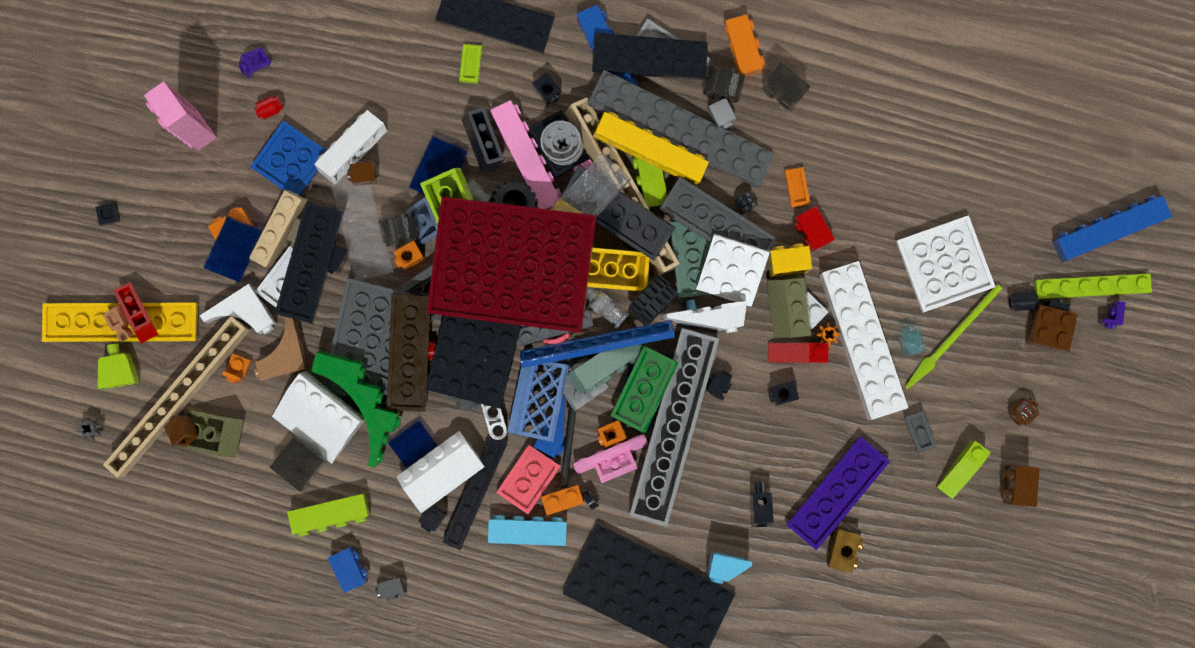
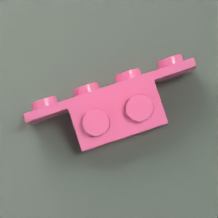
(613, 461)

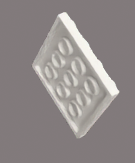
(945, 264)

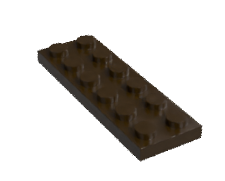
(408, 353)

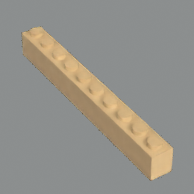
(586, 122)
(176, 397)

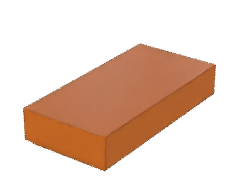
(797, 187)

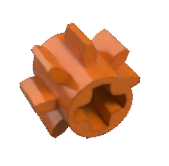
(822, 334)

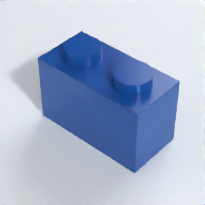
(348, 569)

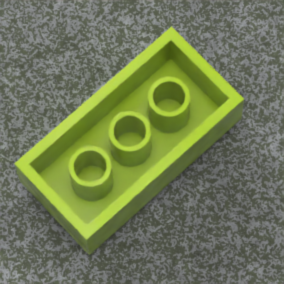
(448, 184)

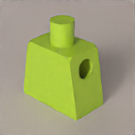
(116, 369)

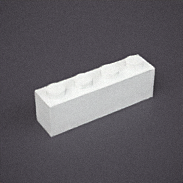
(350, 147)

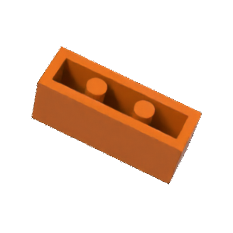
(744, 45)

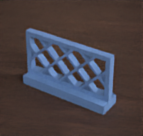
(525, 397)

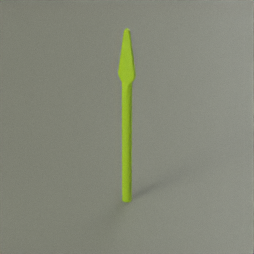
(929, 363)

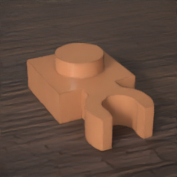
(117, 321)

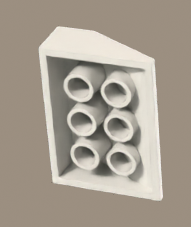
(318, 416)

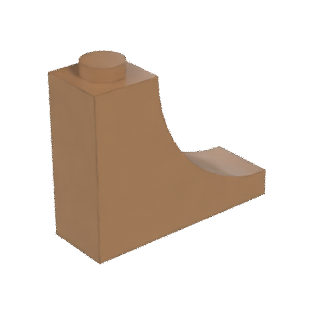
(286, 358)

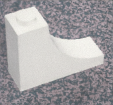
(246, 306)

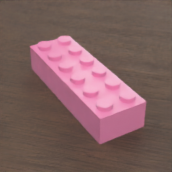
(179, 116)

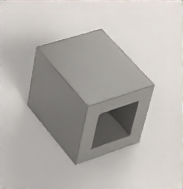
(722, 114)

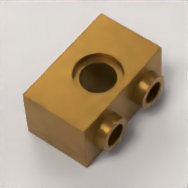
(836, 559)

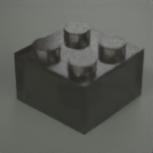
(785, 87)
(298, 464)

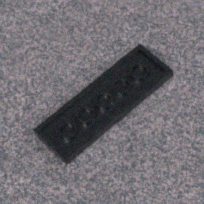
(498, 21)
(649, 56)
(632, 222)
(309, 263)

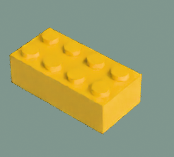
(618, 270)

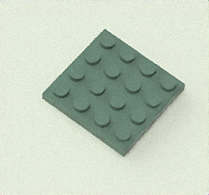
(691, 254)

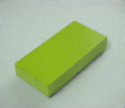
(470, 64)

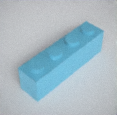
(527, 531)

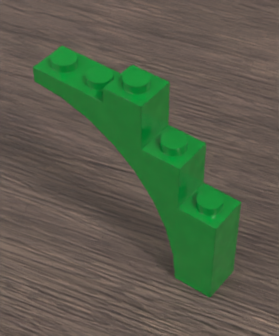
(379, 420)

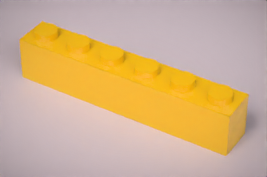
(650, 149)

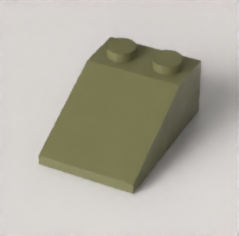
(216, 433)

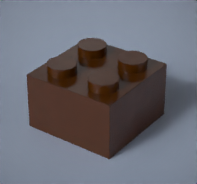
(1051, 328)
(1020, 485)

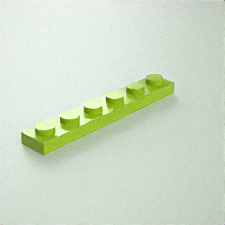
(1093, 286)

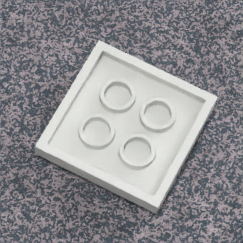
(732, 270)

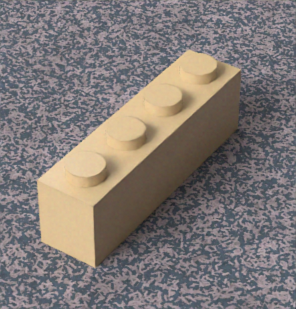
(277, 228)

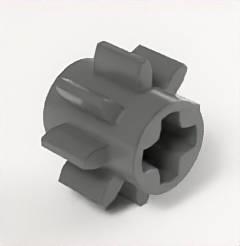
(85, 431)

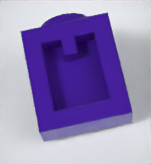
(253, 62)
(1116, 315)

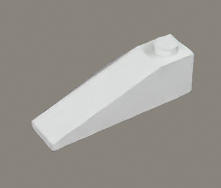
(719, 318)

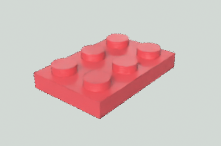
(528, 479)

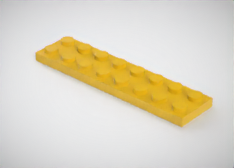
(87, 324)

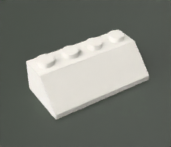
(440, 471)

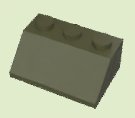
(789, 307)

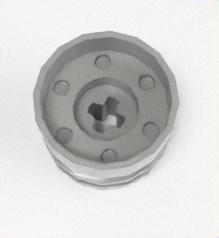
(560, 132)

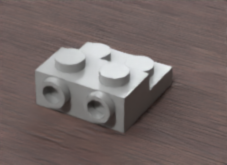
(573, 396)

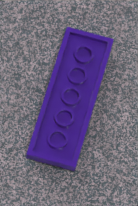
(838, 493)

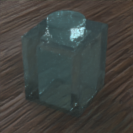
(911, 342)

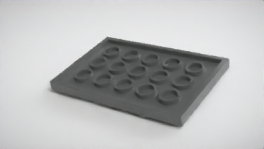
(364, 332)

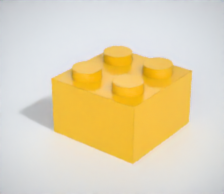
(789, 261)

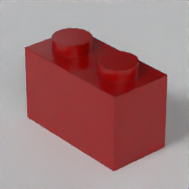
(813, 229)

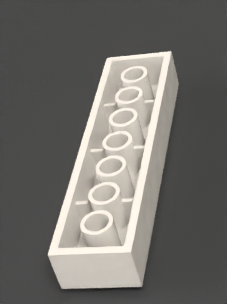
(863, 341)

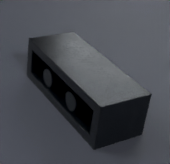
(482, 139)

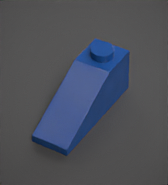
(556, 446)

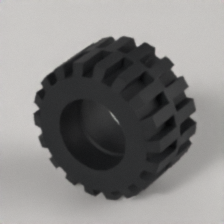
(514, 192)
(652, 300)

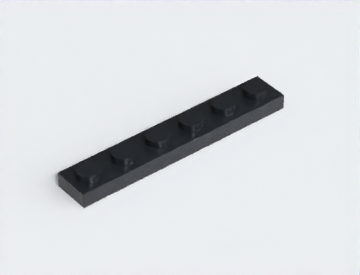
(474, 494)

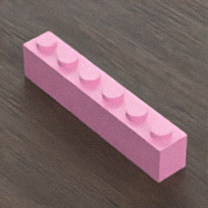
(524, 154)

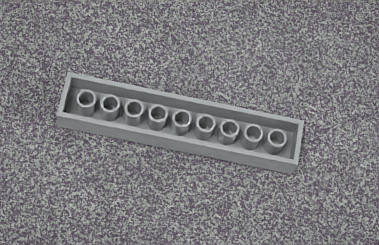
(674, 428)

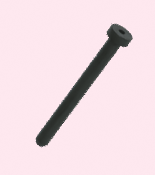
(568, 446)

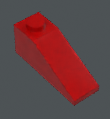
(135, 312)
(798, 353)

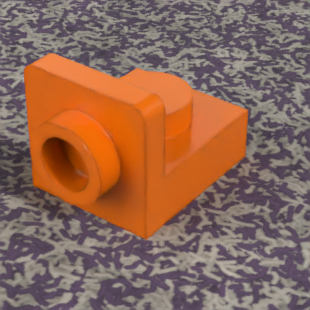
(237, 369)

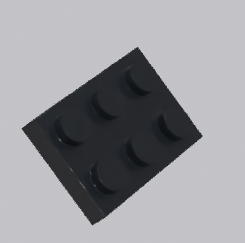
(536, 131)

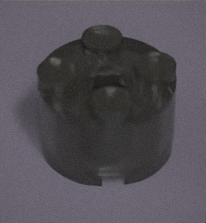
(724, 84)
(399, 228)

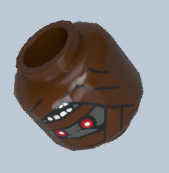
(1024, 411)

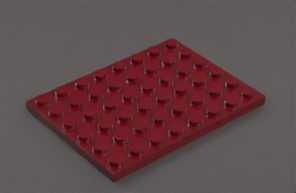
(511, 264)

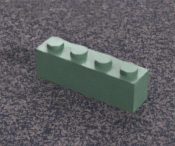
(602, 366)

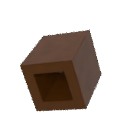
(362, 174)
(181, 431)

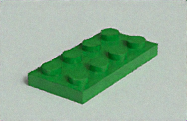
(644, 389)

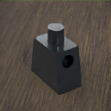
(761, 515)

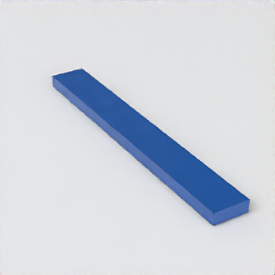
(596, 344)

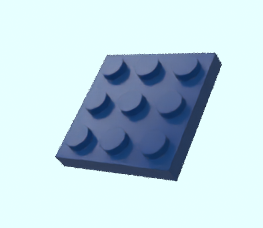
(289, 159)

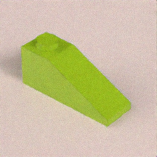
(963, 468)

